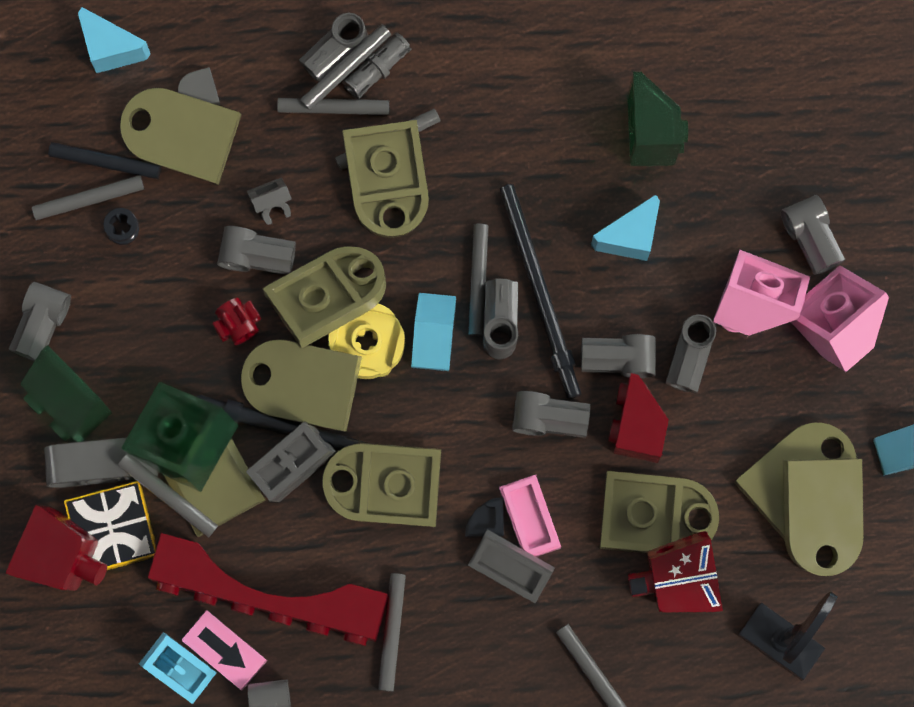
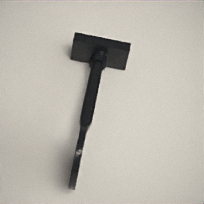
(787, 643)

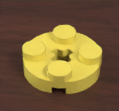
(388, 332)

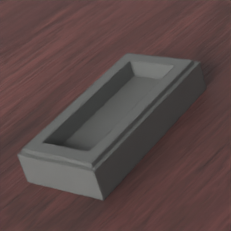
(511, 566)

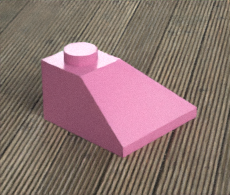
(760, 295)
(842, 317)

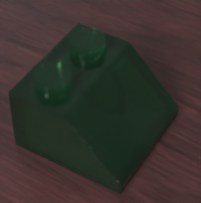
(653, 124)
(64, 397)
(180, 436)

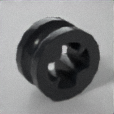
(132, 222)

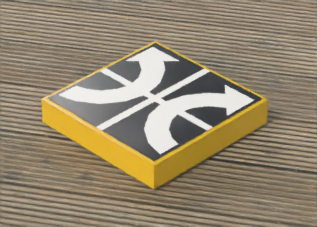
(118, 522)

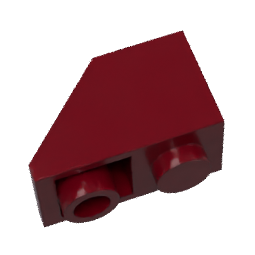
(641, 424)

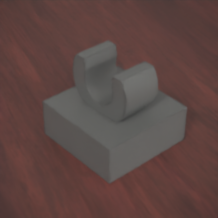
(269, 196)

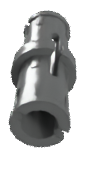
(377, 65)

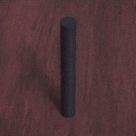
(104, 160)

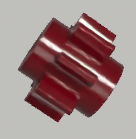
(236, 321)

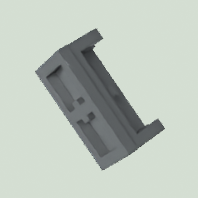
(291, 462)

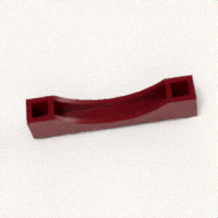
(347, 610)

